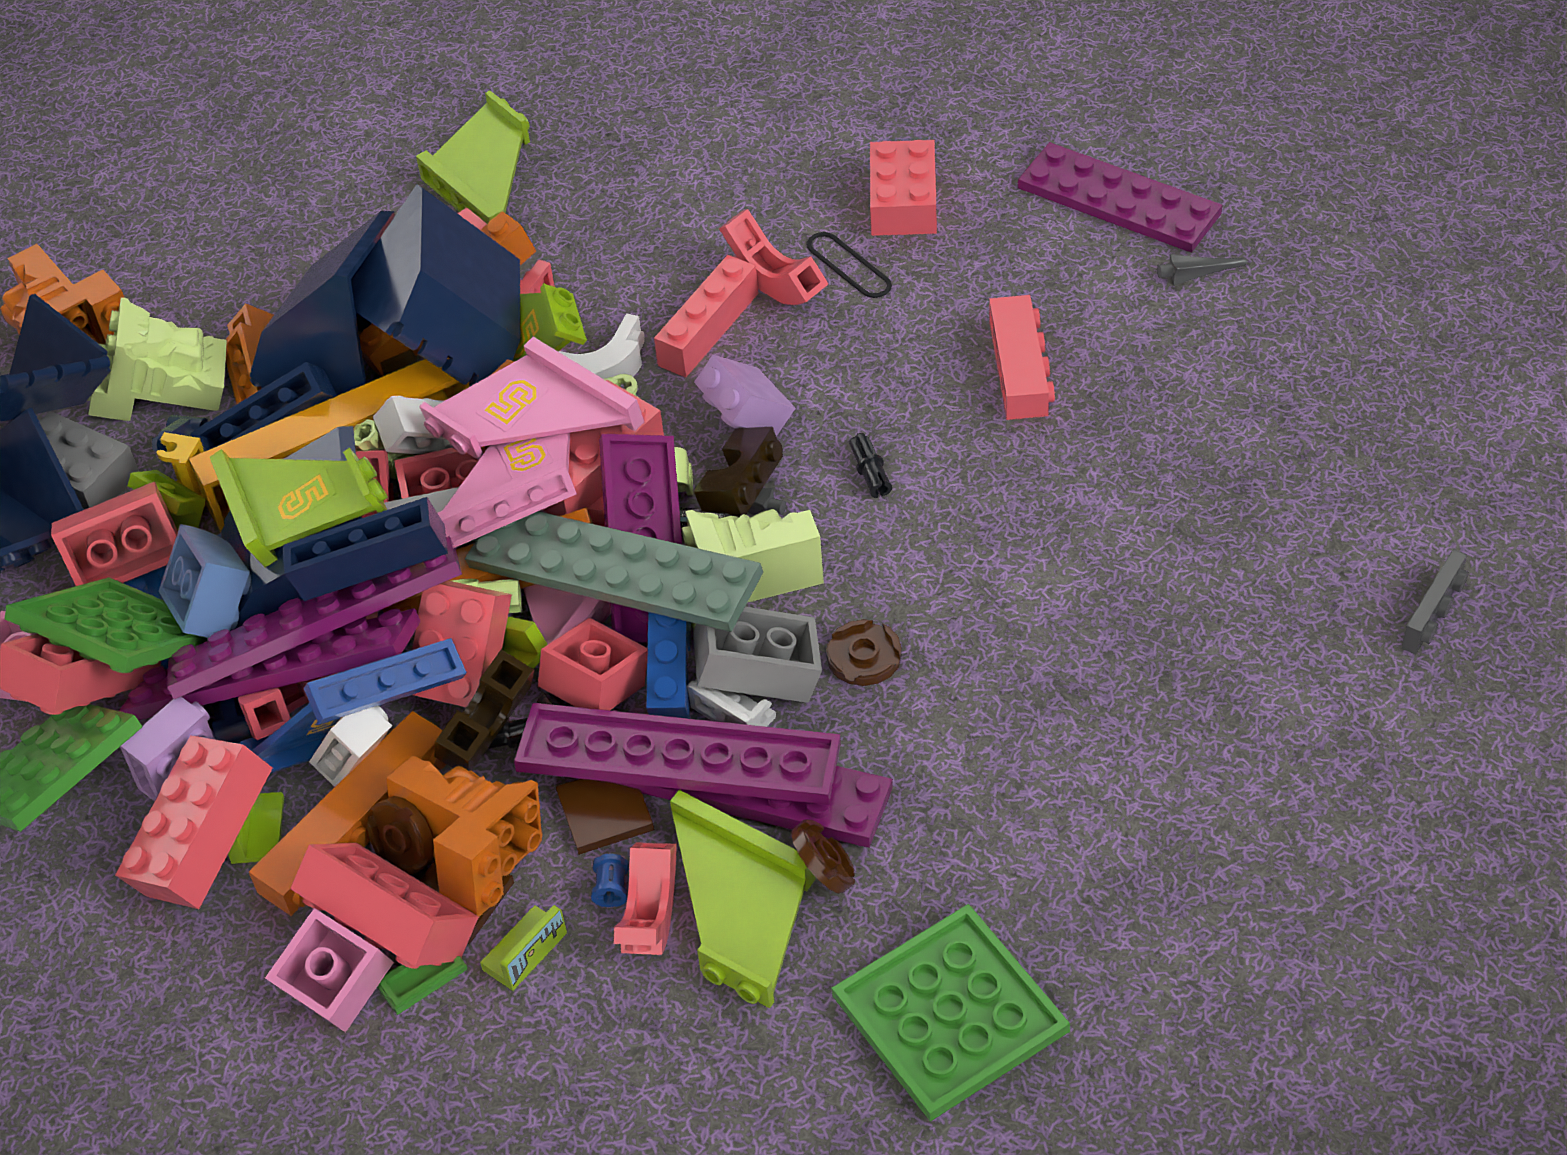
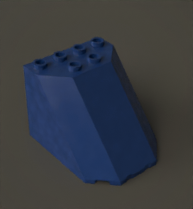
(31, 491)

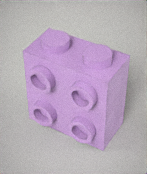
(743, 395)
(158, 743)

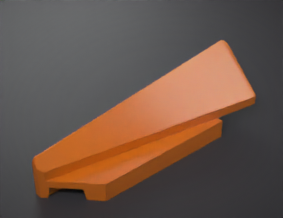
(242, 346)

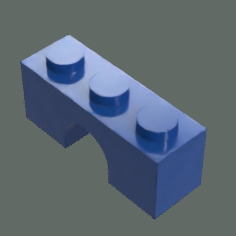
(668, 666)

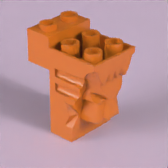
(84, 303)
(474, 825)

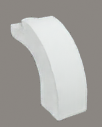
(619, 355)

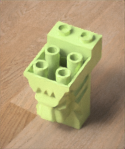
(157, 364)
(784, 547)

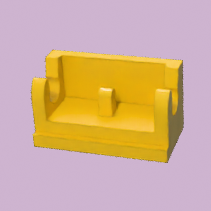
(178, 452)

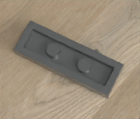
(1436, 602)

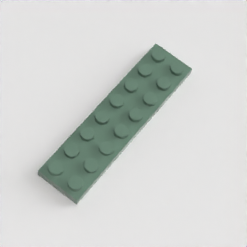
(620, 568)

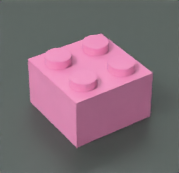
(329, 969)

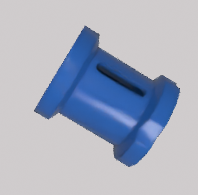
(603, 885)

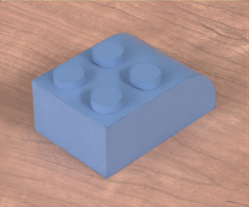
(204, 582)

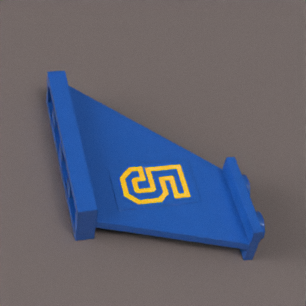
(352, 692)

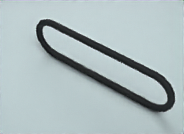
(841, 273)

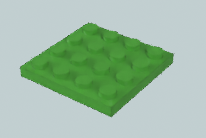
(105, 623)
(56, 758)
(950, 1011)

